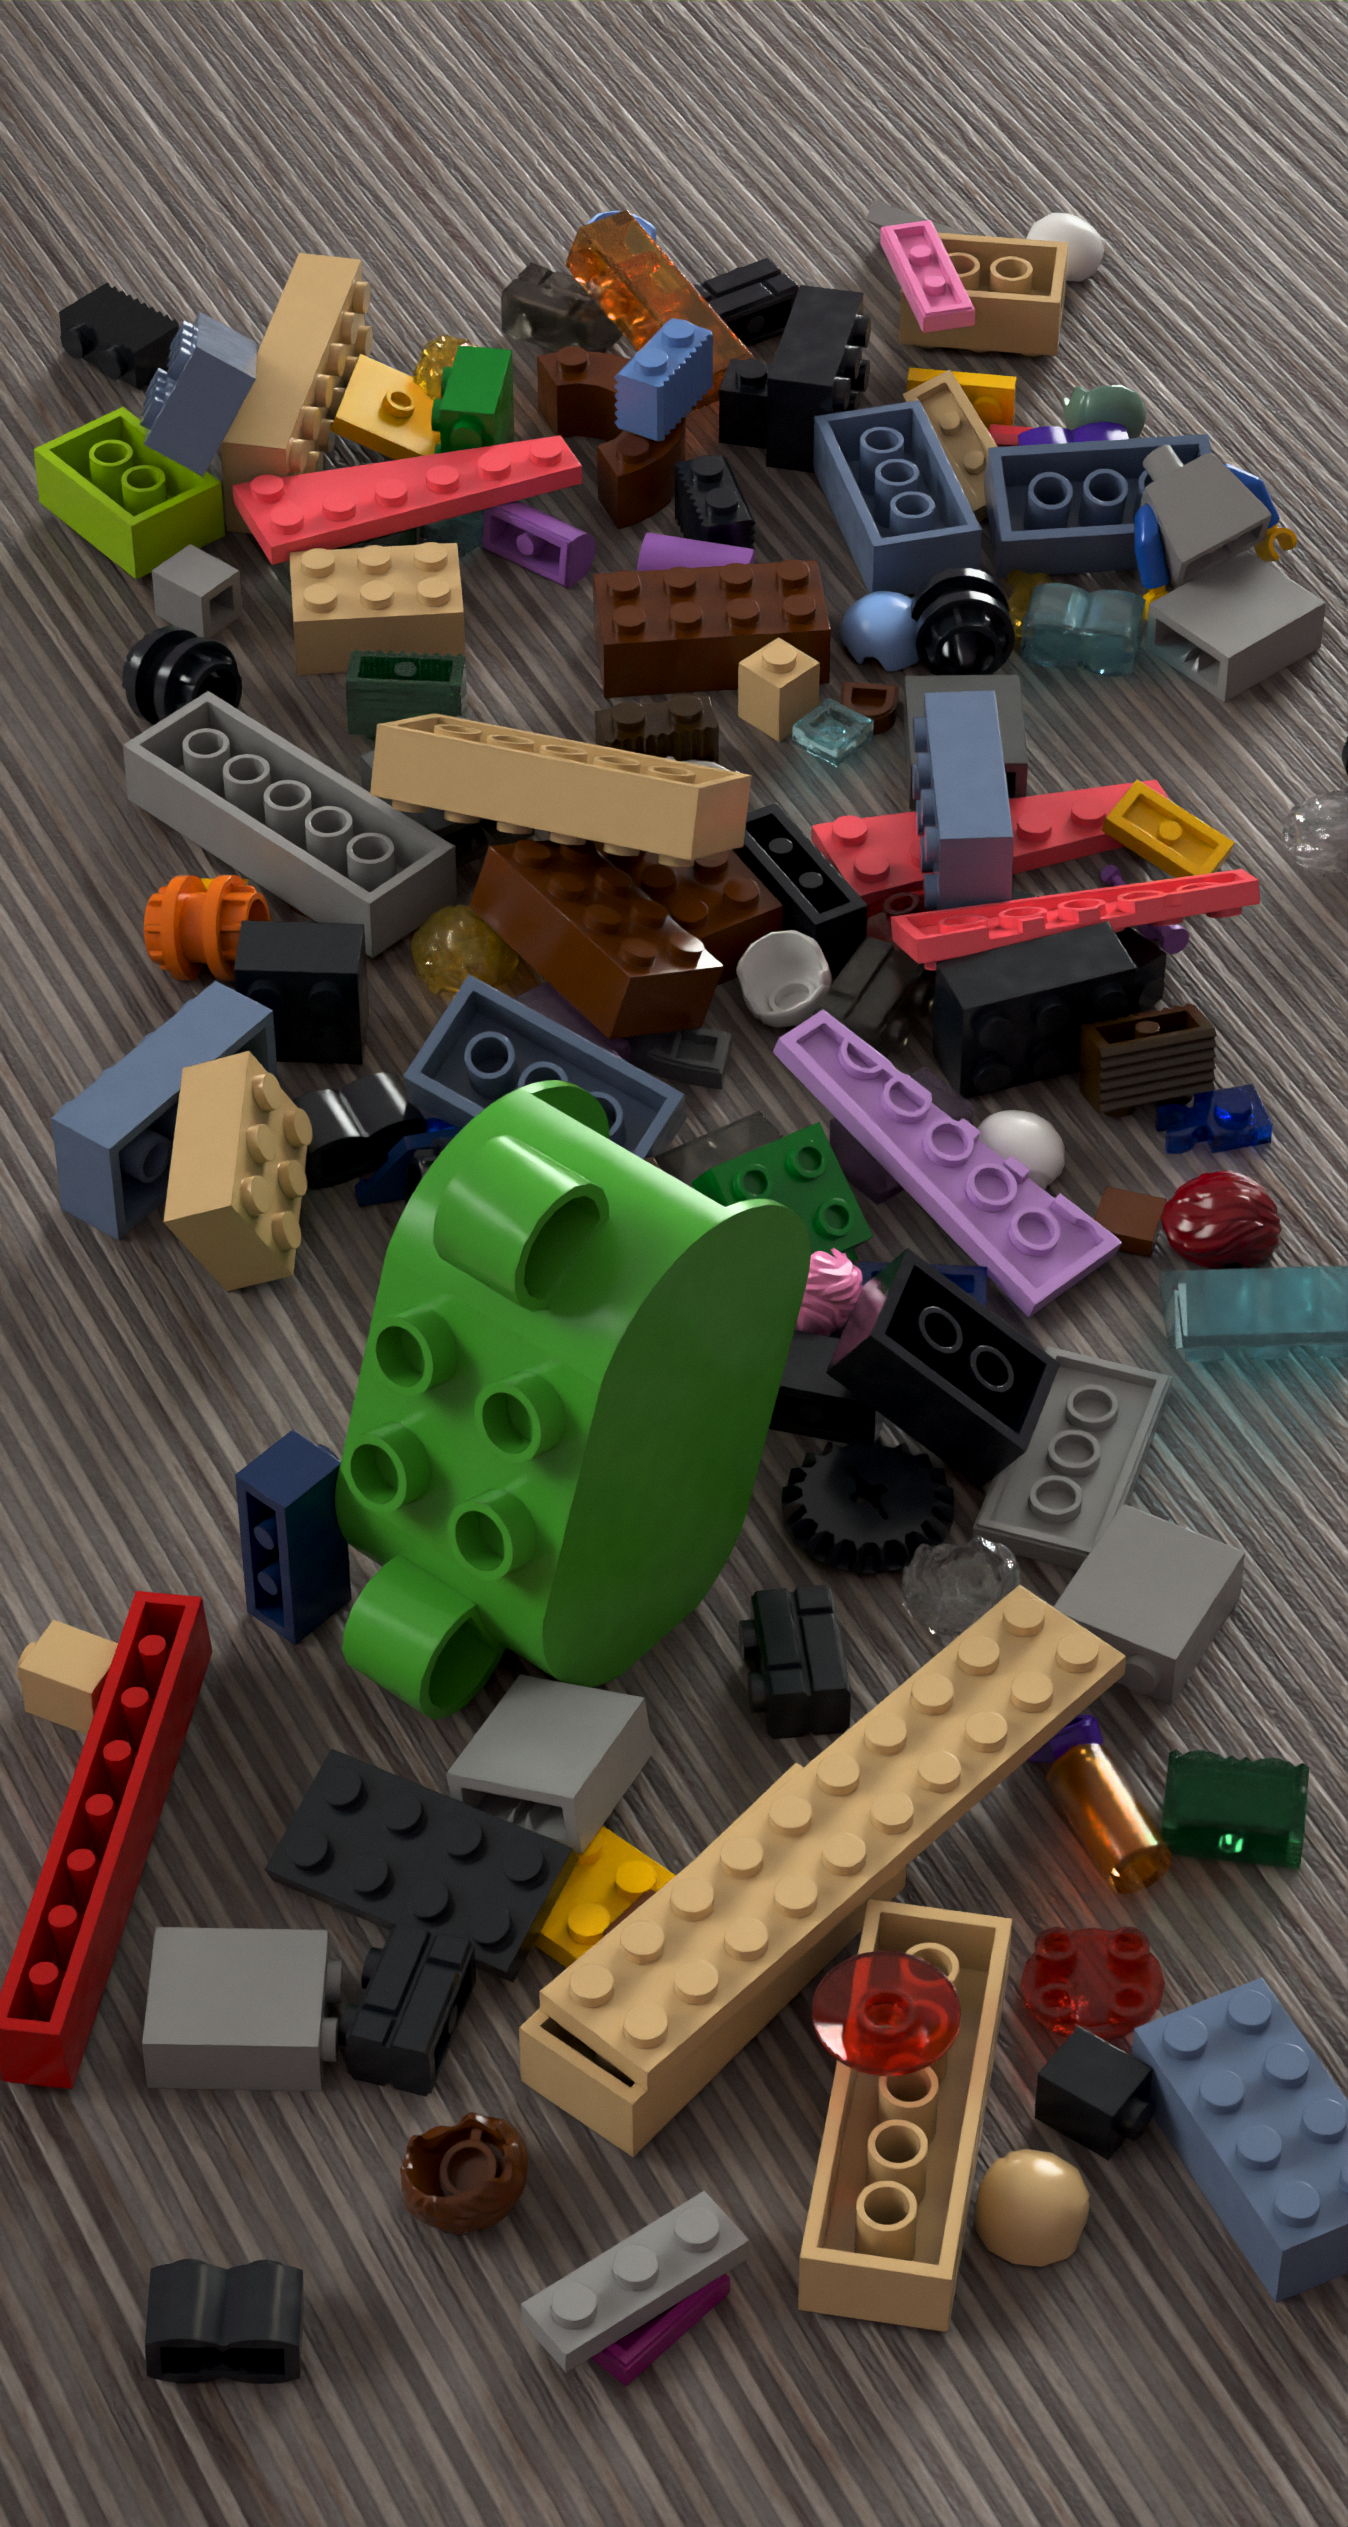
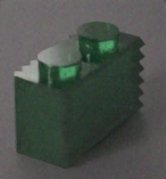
(401, 687)
(1235, 1808)

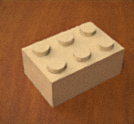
(1014, 291)
(375, 602)
(237, 1171)

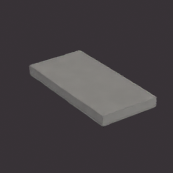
(1078, 1461)

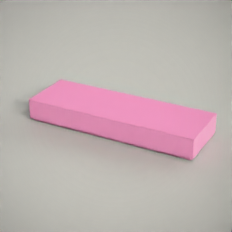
(927, 276)

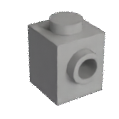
(197, 592)

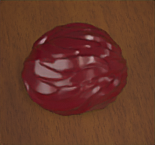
(1222, 1221)

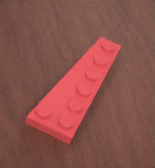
(397, 495)
(884, 851)
(977, 928)

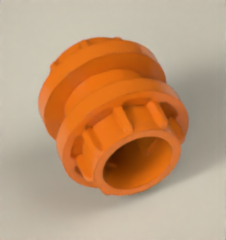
(200, 926)

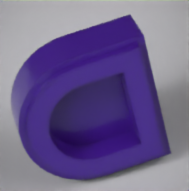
(1081, 1730)

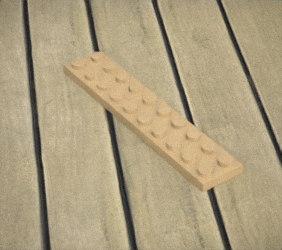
(830, 1837)

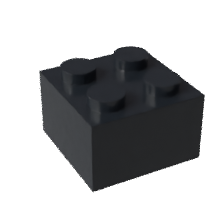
(312, 983)

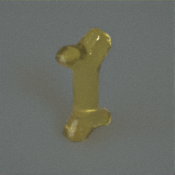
(1019, 601)

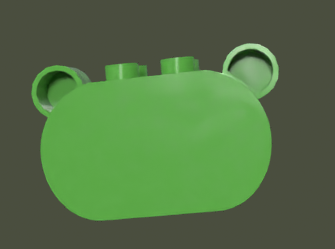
(556, 1403)

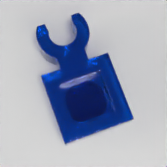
(1221, 1117)

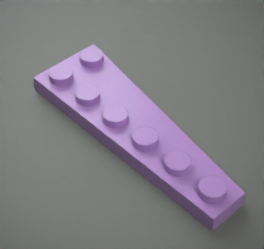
(985, 1203)

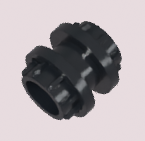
(962, 623)
(176, 668)

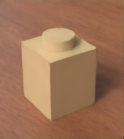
(777, 688)
(65, 1675)

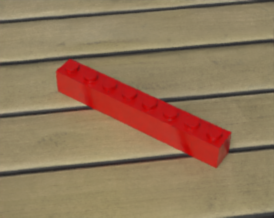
(102, 1840)

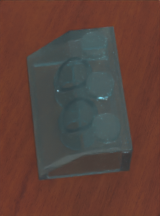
(1256, 1311)

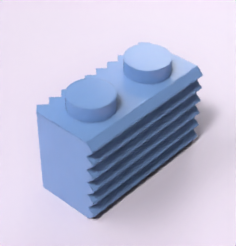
(664, 379)

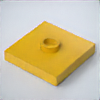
(386, 412)

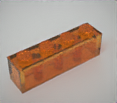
(645, 289)

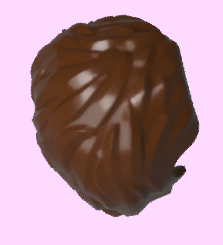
(464, 2174)

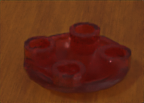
(1092, 1981)

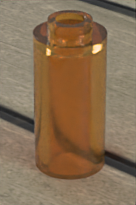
(1109, 1818)

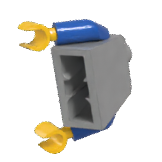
(1200, 519)

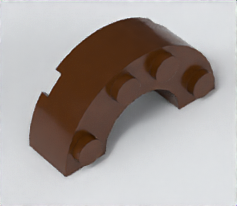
(631, 469)

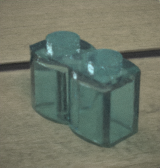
(1083, 629)

